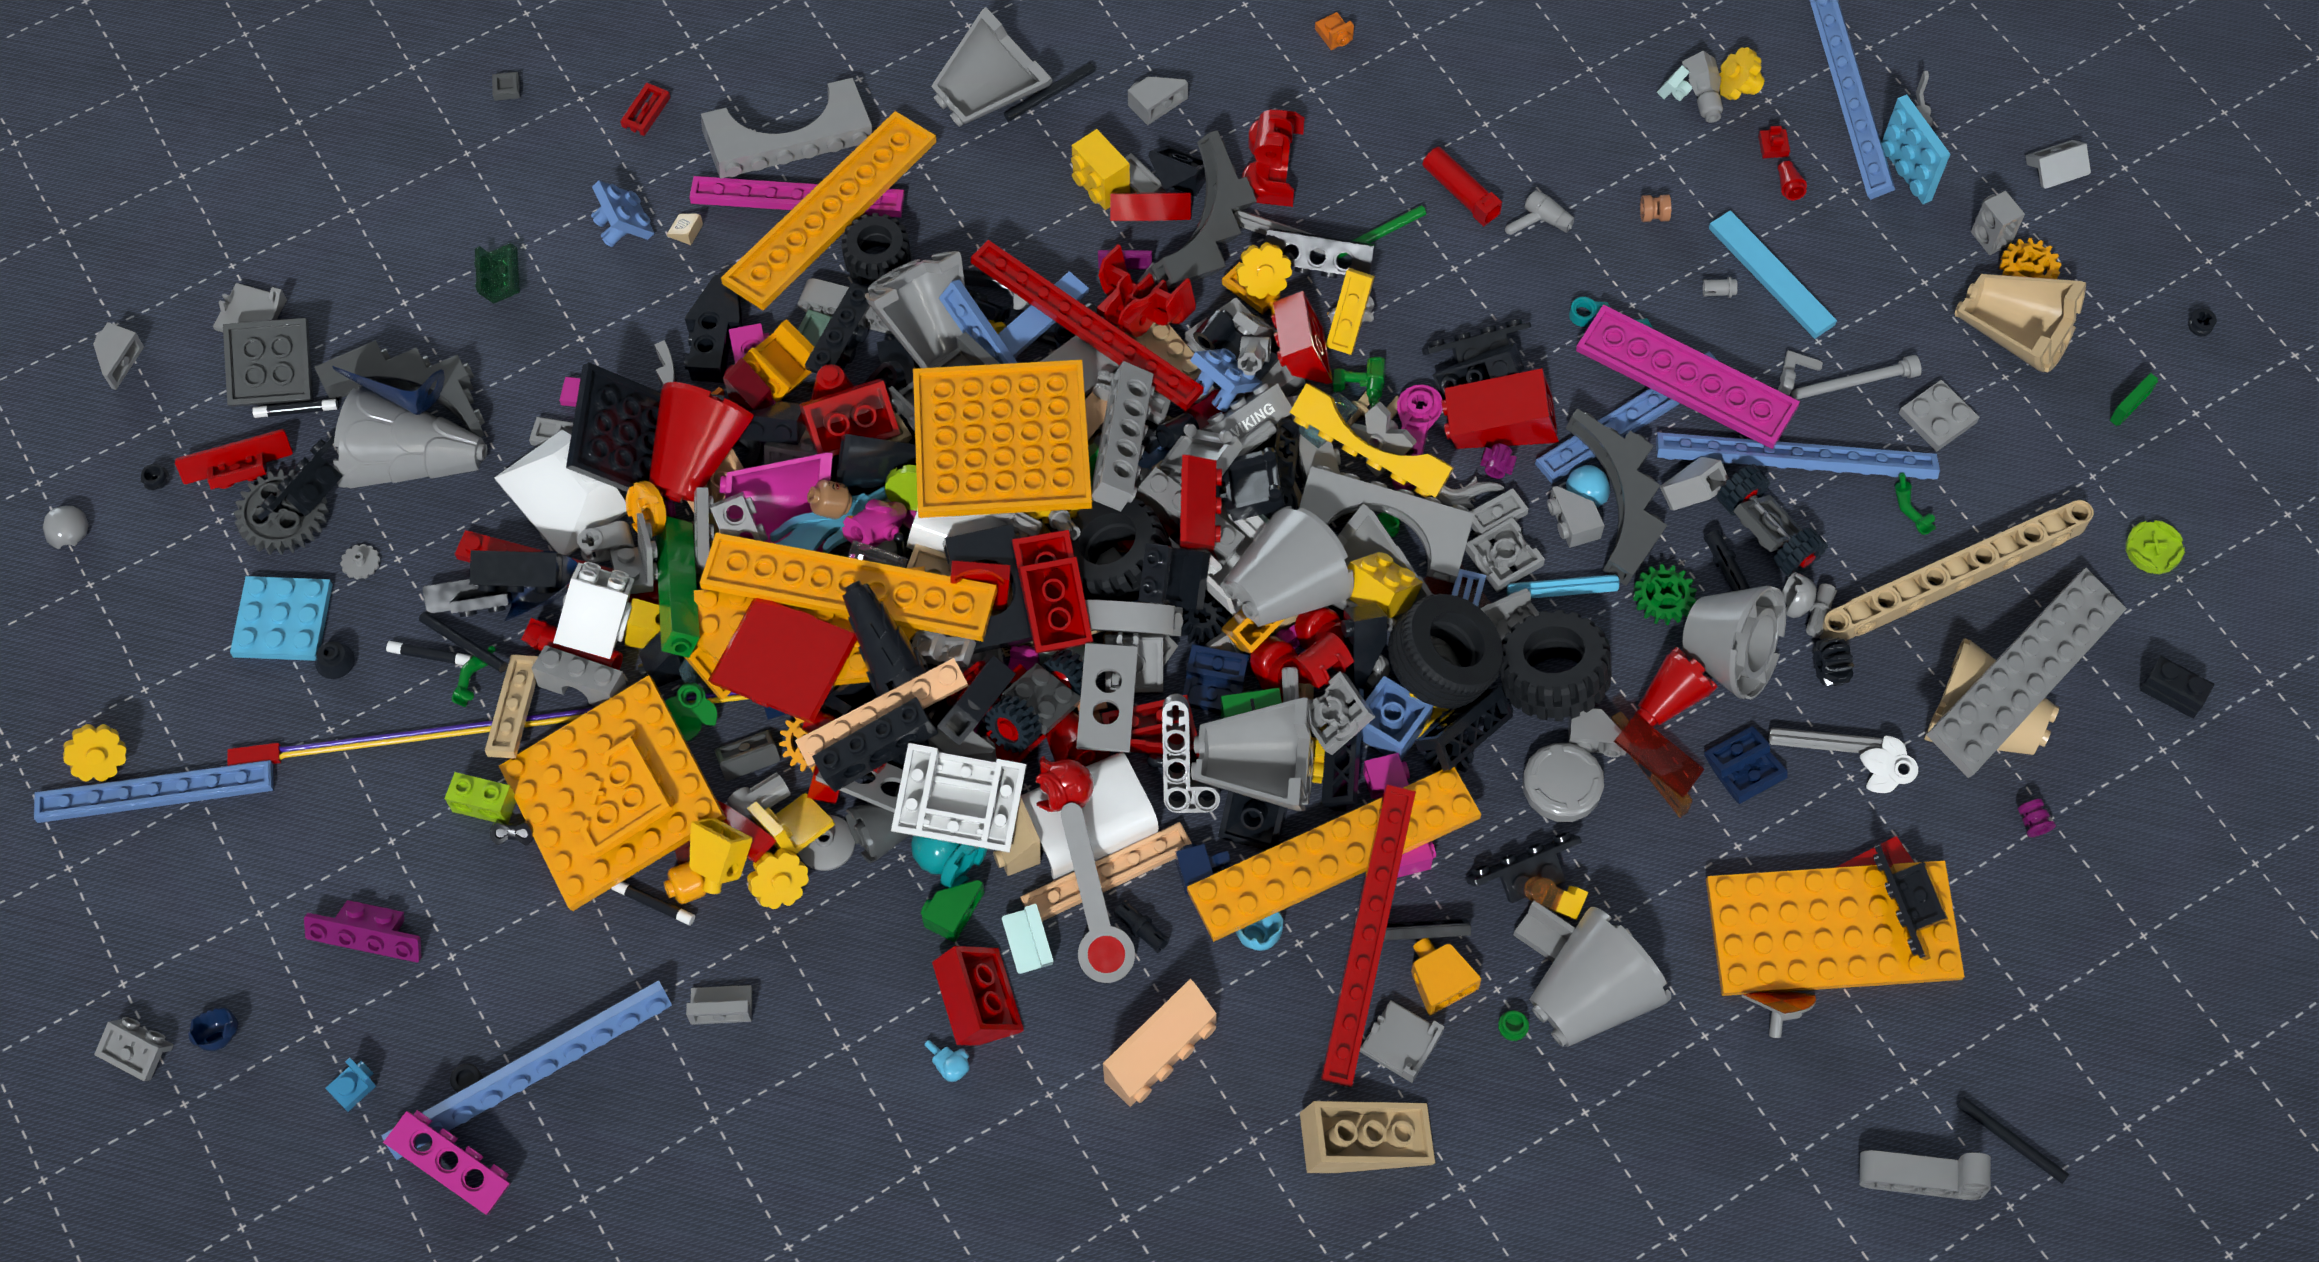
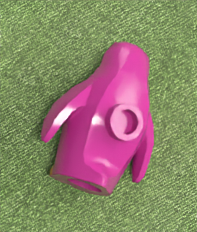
(875, 523)

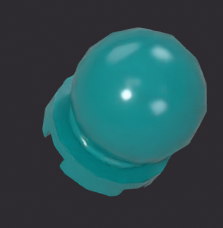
(946, 858)

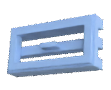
(1471, 576)

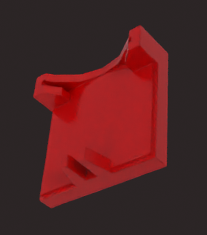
(986, 573)

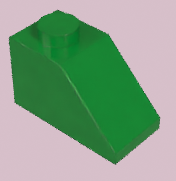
(952, 909)

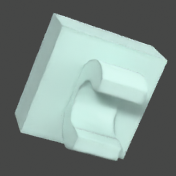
(1676, 85)

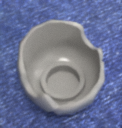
(65, 526)
(1799, 595)

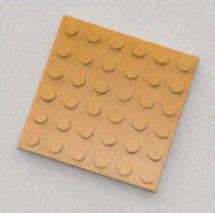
(1001, 439)
(559, 775)

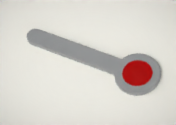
(1106, 950)

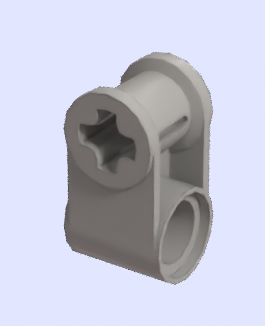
(604, 538)

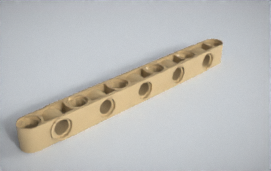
(1957, 571)

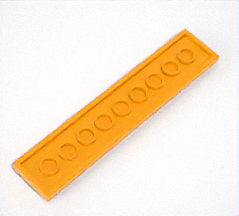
(828, 210)
(819, 579)
(1324, 857)

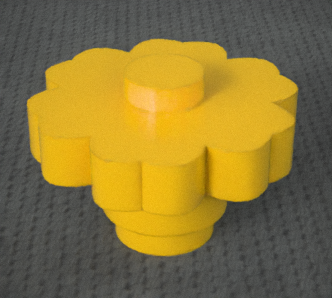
(1741, 74)
(1263, 270)
(94, 752)
(778, 879)

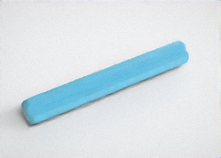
(1567, 586)

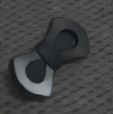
(501, 832)

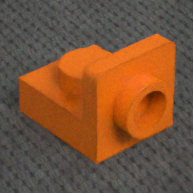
(1335, 31)

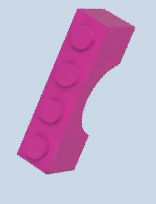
(1393, 772)

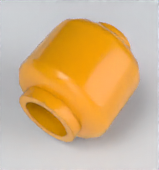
(684, 884)

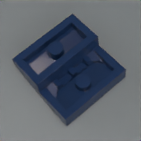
(1213, 675)
(1745, 765)

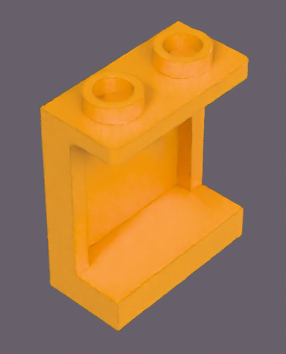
(781, 360)

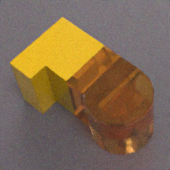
(1553, 898)

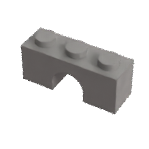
(559, 670)

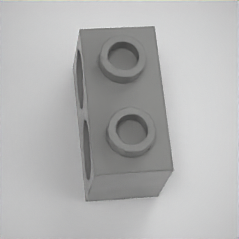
(1997, 222)
(745, 523)

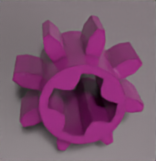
(1498, 461)

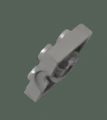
(1507, 551)
(1333, 709)

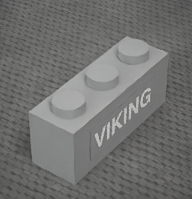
(1246, 414)

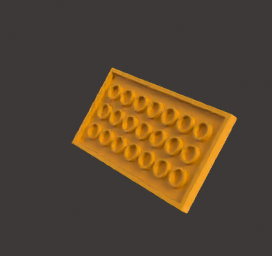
(1823, 931)

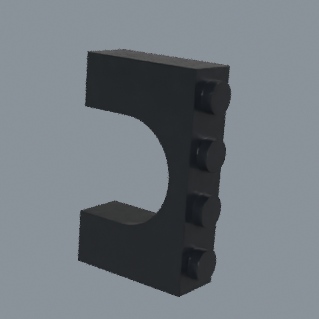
(994, 547)

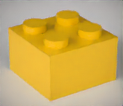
(1099, 168)
(1385, 583)

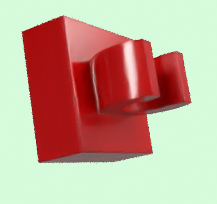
(1774, 142)

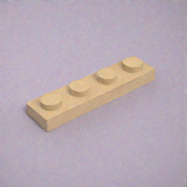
(512, 708)

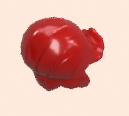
(1064, 783)

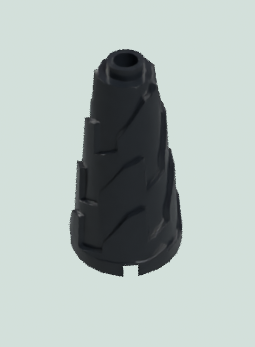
(882, 643)

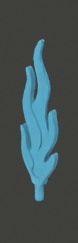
(811, 530)

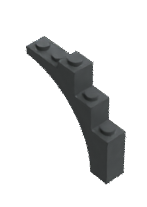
(1217, 224)
(406, 373)
(1633, 491)

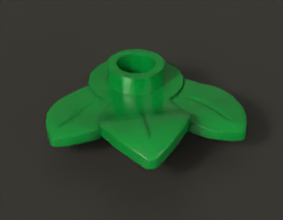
(691, 715)

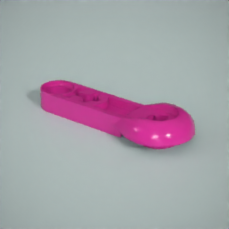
(1418, 420)

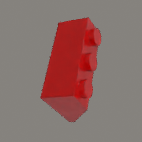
(1301, 339)
(853, 411)
(1199, 503)
(977, 995)

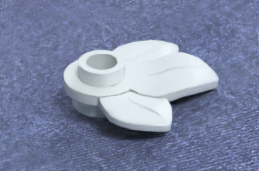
(1885, 764)

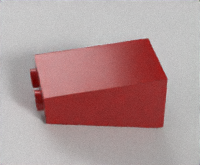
(1501, 411)

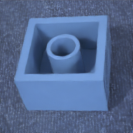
(1397, 718)

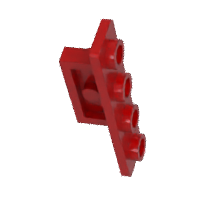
(234, 461)

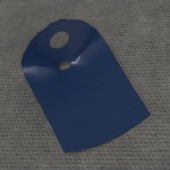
(413, 401)
(530, 600)

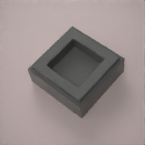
(506, 86)

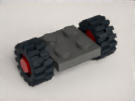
(1770, 522)
(1036, 701)

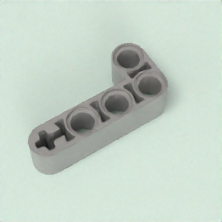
(826, 297)
(1181, 753)
(1958, 1179)

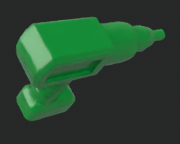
(1373, 379)

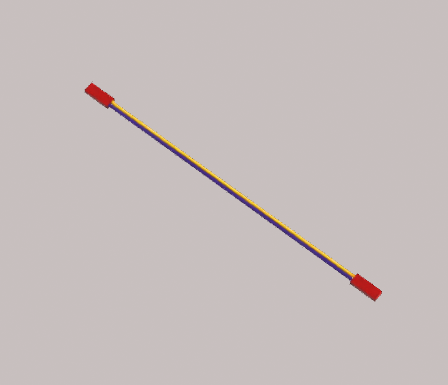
(273, 751)

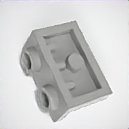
(132, 1047)

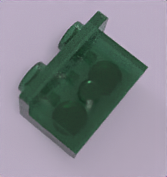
(497, 273)

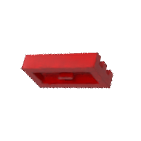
(650, 110)

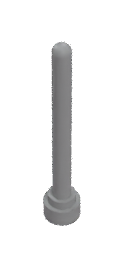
(1908, 367)

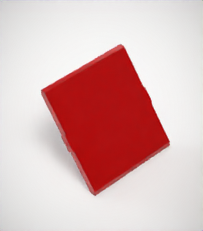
(783, 659)

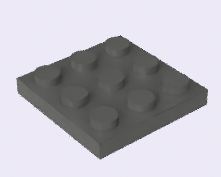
(267, 362)

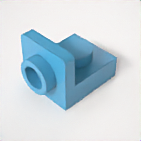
(351, 1084)

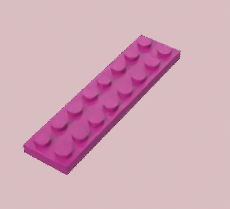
(1688, 376)

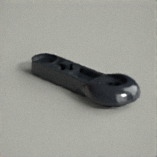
(1287, 459)

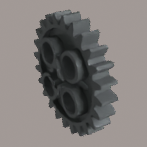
(274, 531)

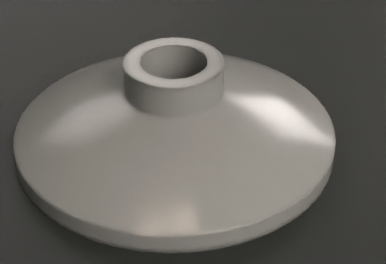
(834, 852)

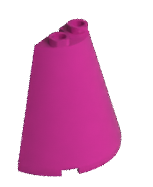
(777, 490)

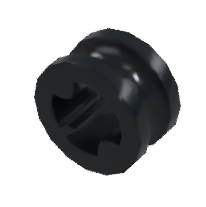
(2201, 329)

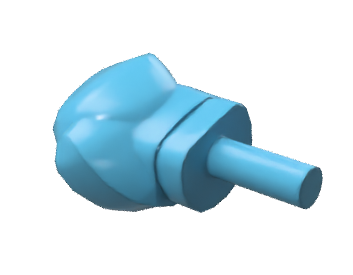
(949, 1063)

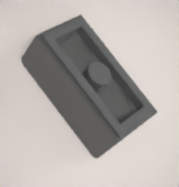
(747, 755)

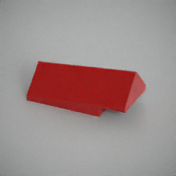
(1052, 591)

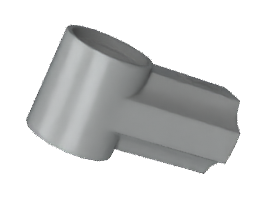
(1253, 353)
(765, 793)

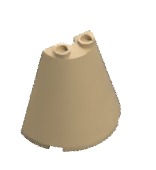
(2025, 315)
(1968, 667)

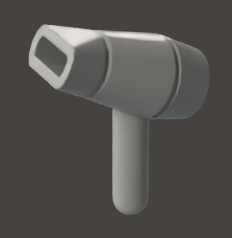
(1542, 208)

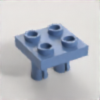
(622, 211)
(1222, 368)

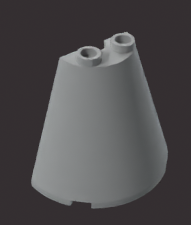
(986, 73)
(911, 306)
(1290, 569)
(1260, 754)
(1597, 981)

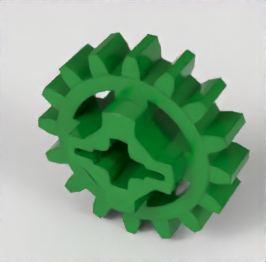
(1664, 593)

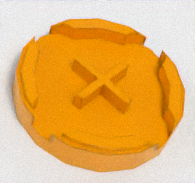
(646, 499)

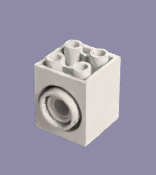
(595, 610)

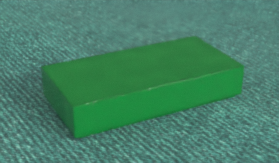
(2134, 400)

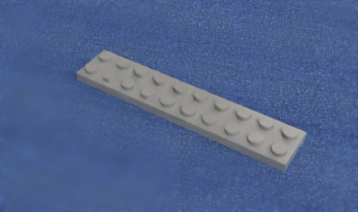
(2026, 673)

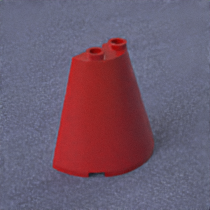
(692, 438)

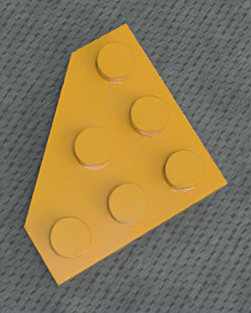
(622, 799)

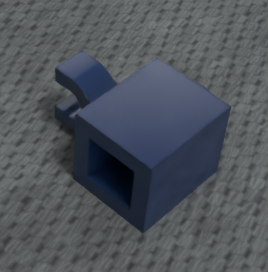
(1195, 864)

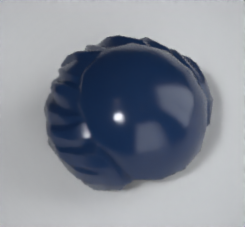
(213, 1029)

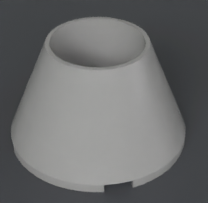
(1737, 637)

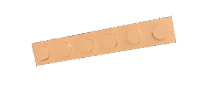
(928, 688)

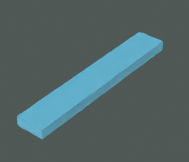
(1772, 274)

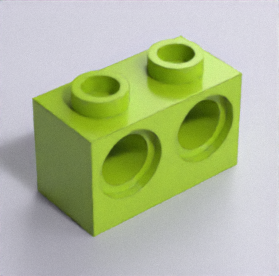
(480, 798)

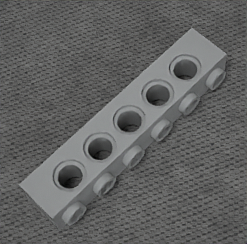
(1122, 437)

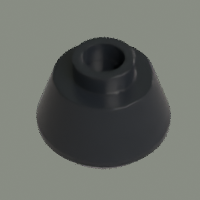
(334, 660)

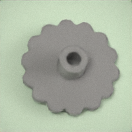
(360, 561)

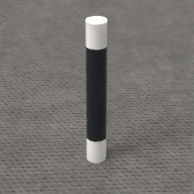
(295, 408)
(427, 653)
(654, 902)

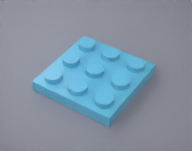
(1915, 149)
(281, 618)

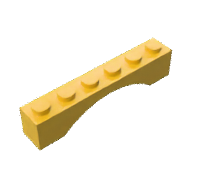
(1320, 411)

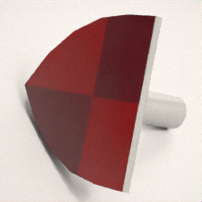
(1783, 1007)

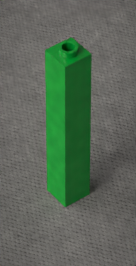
(676, 588)

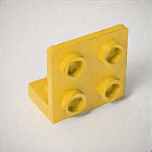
(793, 825)

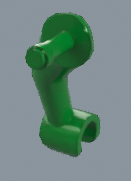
(1903, 493)
(461, 693)

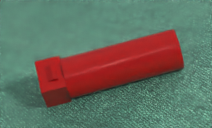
(1463, 186)
(541, 633)

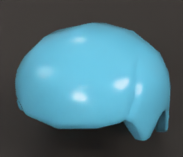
(1589, 483)
(1263, 933)

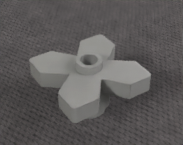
(1383, 433)

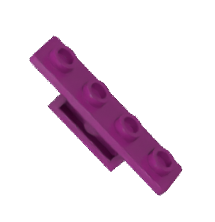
(365, 929)

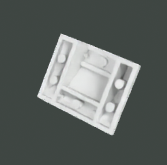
(557, 498)
(958, 798)

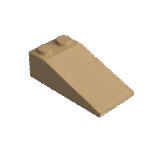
(1365, 1136)

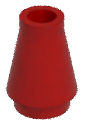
(1791, 182)

